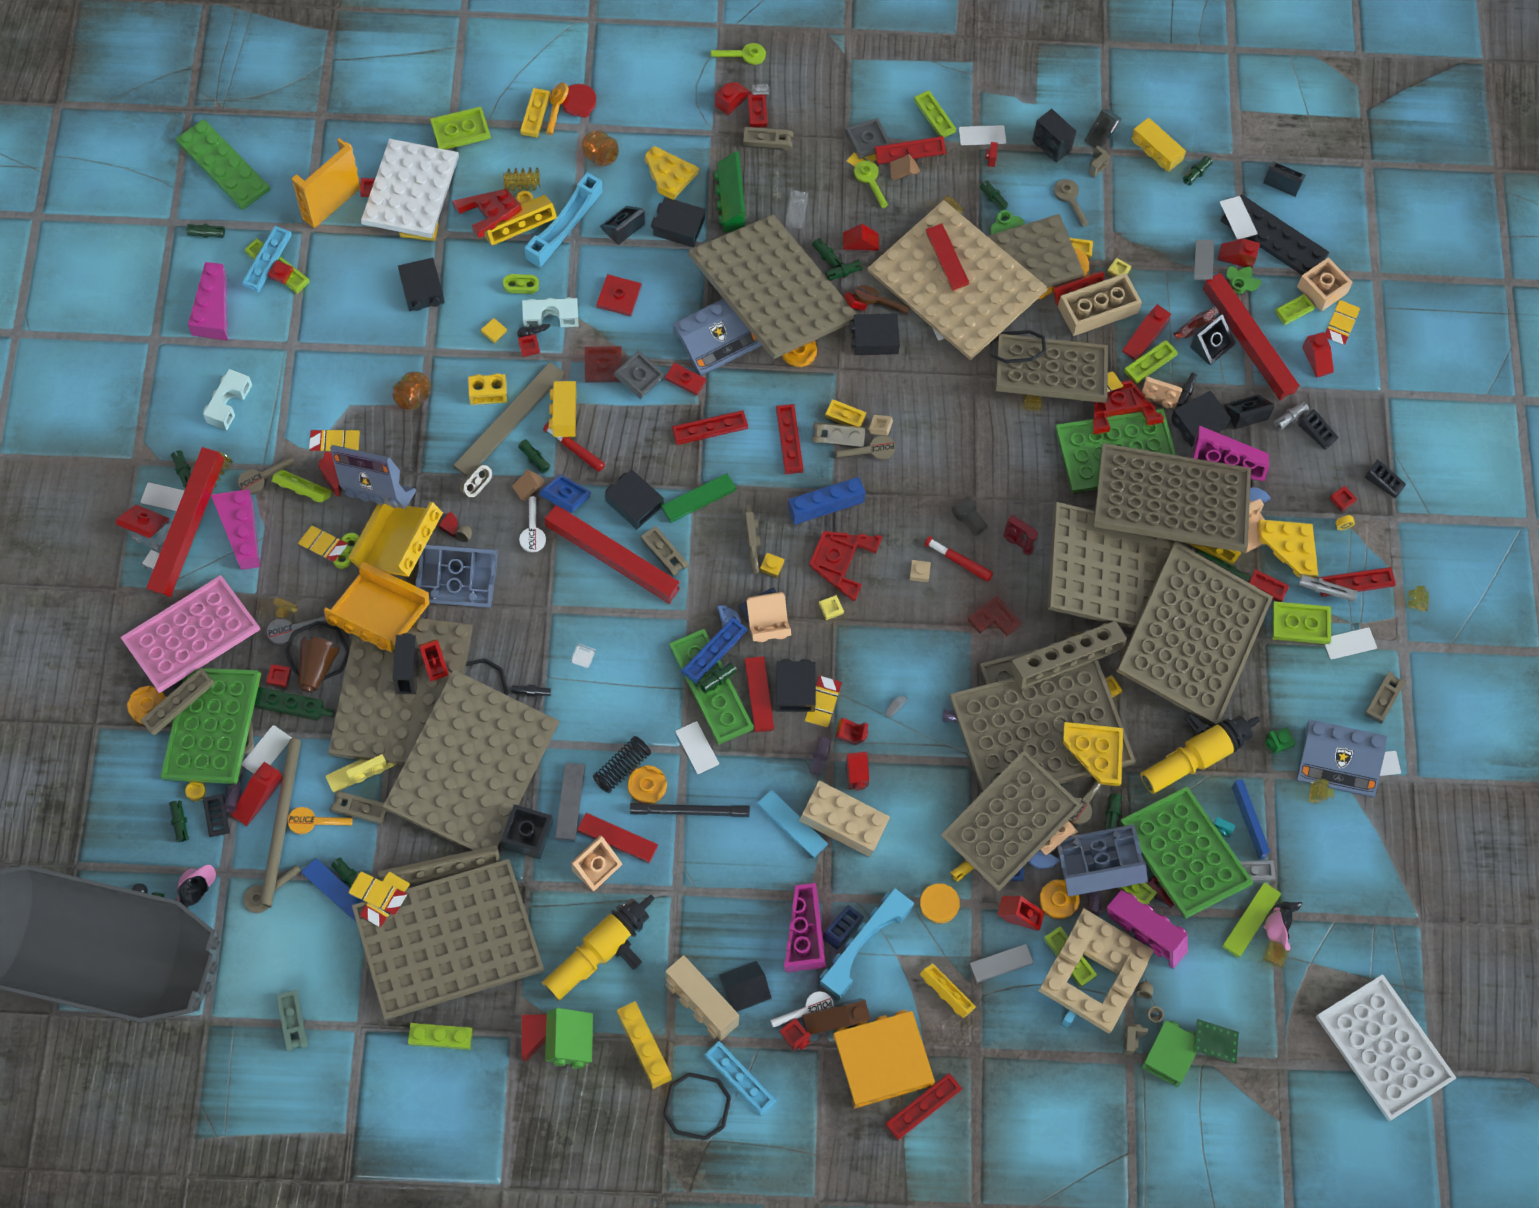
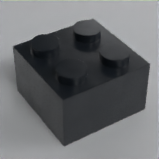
(1054, 135)
(527, 831)

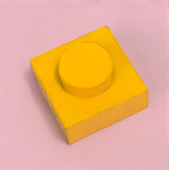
(772, 565)

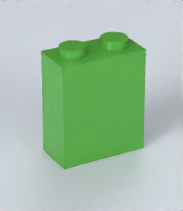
(569, 1037)
(1171, 1053)

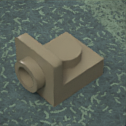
(1100, 161)
(1130, 1041)

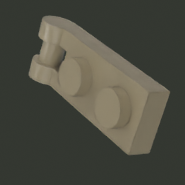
(768, 138)
(839, 434)
(664, 550)
(1384, 698)
(359, 808)

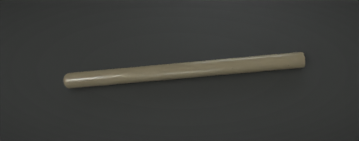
(280, 823)

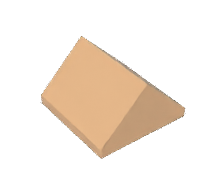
(596, 863)

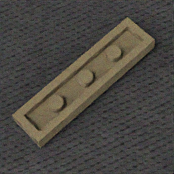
(177, 701)

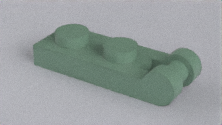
(292, 1019)

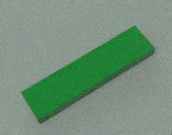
(698, 498)

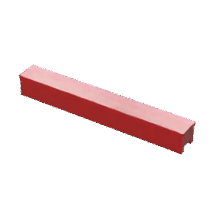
(1250, 336)
(186, 522)
(612, 554)

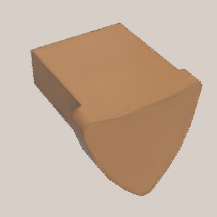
(903, 167)
(527, 484)

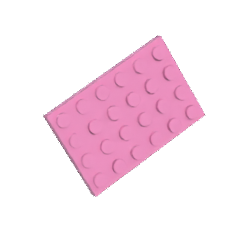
(190, 633)

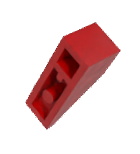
(1147, 332)
(257, 793)

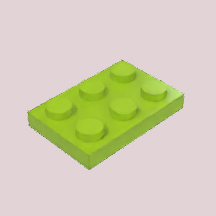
(460, 128)
(1301, 622)

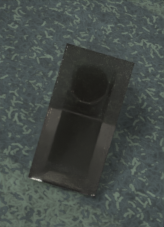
(1102, 128)

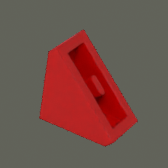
(861, 238)
(433, 660)

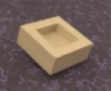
(880, 425)
(920, 571)

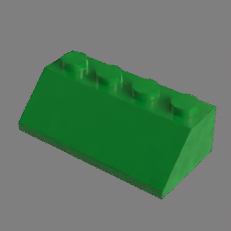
(730, 192)

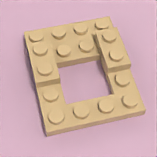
(1110, 949)

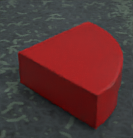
(853, 302)
(449, 524)

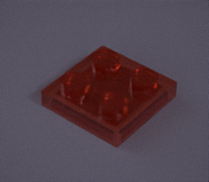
(602, 363)

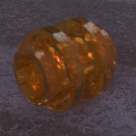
(600, 148)
(411, 390)

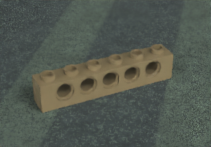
(1068, 654)

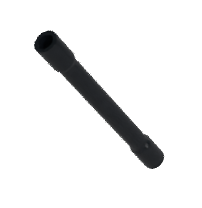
(733, 810)

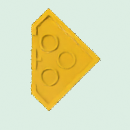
(669, 172)
(1291, 544)
(1097, 750)

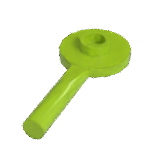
(751, 53)
(867, 173)

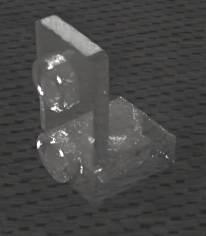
(797, 209)
(152, 543)

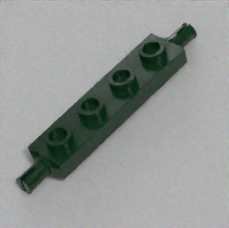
(291, 704)

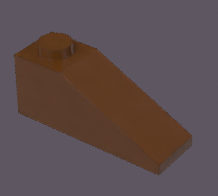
(837, 1016)

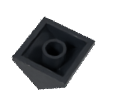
(1284, 178)
(624, 223)
(1213, 340)
(1249, 411)
(745, 986)

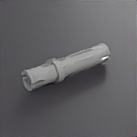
(1328, 588)

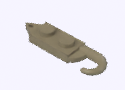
(753, 540)

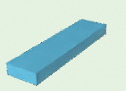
(266, 258)
(790, 823)
(739, 1078)

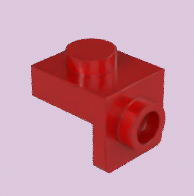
(851, 731)
(795, 1035)

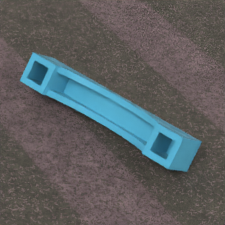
(544, 244)
(894, 909)

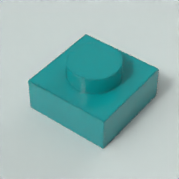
(1224, 827)

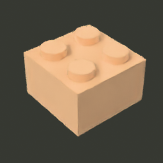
(1324, 284)

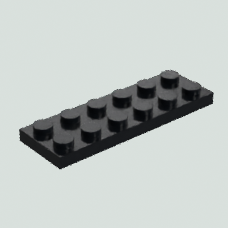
(1281, 239)

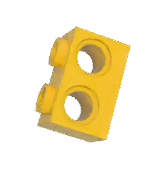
(488, 393)

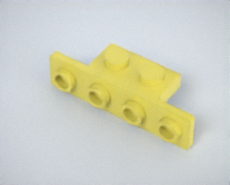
(357, 772)

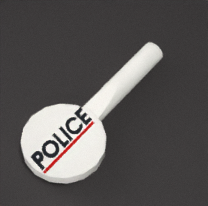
(532, 538)
(815, 1001)

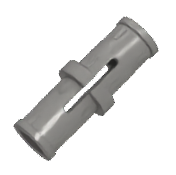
(1291, 415)

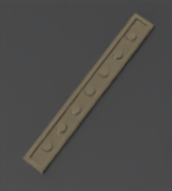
(509, 419)

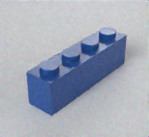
(826, 500)

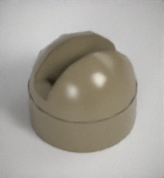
(464, 533)
(1145, 990)
(1155, 1019)

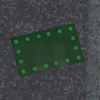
(1216, 1041)

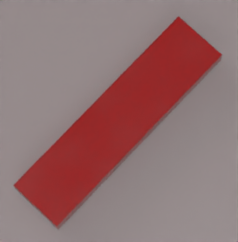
(916, 149)
(947, 257)
(709, 427)
(789, 439)
(1363, 580)
(759, 694)
(618, 837)
(923, 1106)

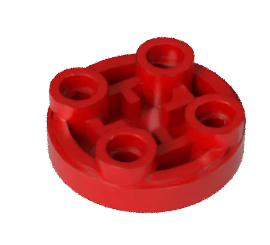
(579, 100)

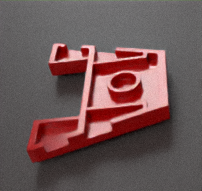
(494, 207)
(1123, 401)
(835, 555)

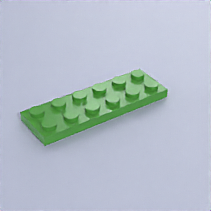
(223, 164)
(721, 704)

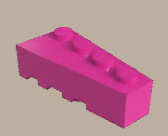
(210, 305)
(1222, 449)
(238, 519)
(1149, 927)
(805, 938)

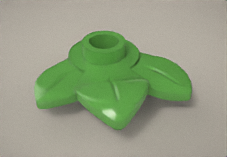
(1012, 222)
(1243, 279)

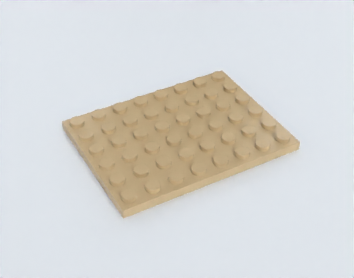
(969, 315)

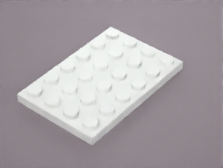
(410, 188)
(1385, 1047)

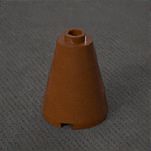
(315, 661)

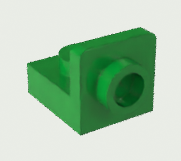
(1279, 740)

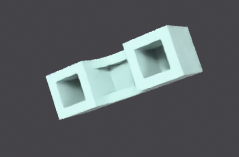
(536, 310)
(231, 386)

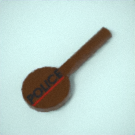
(870, 295)

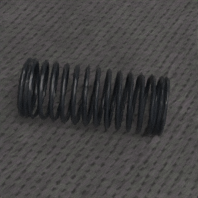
(602, 782)

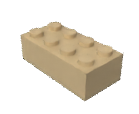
(1099, 304)
(844, 818)
(701, 998)

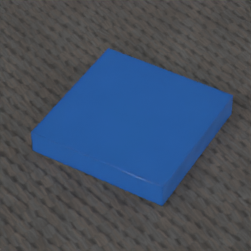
(565, 493)

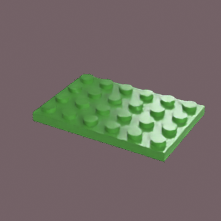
(1083, 450)
(213, 730)
(1187, 853)

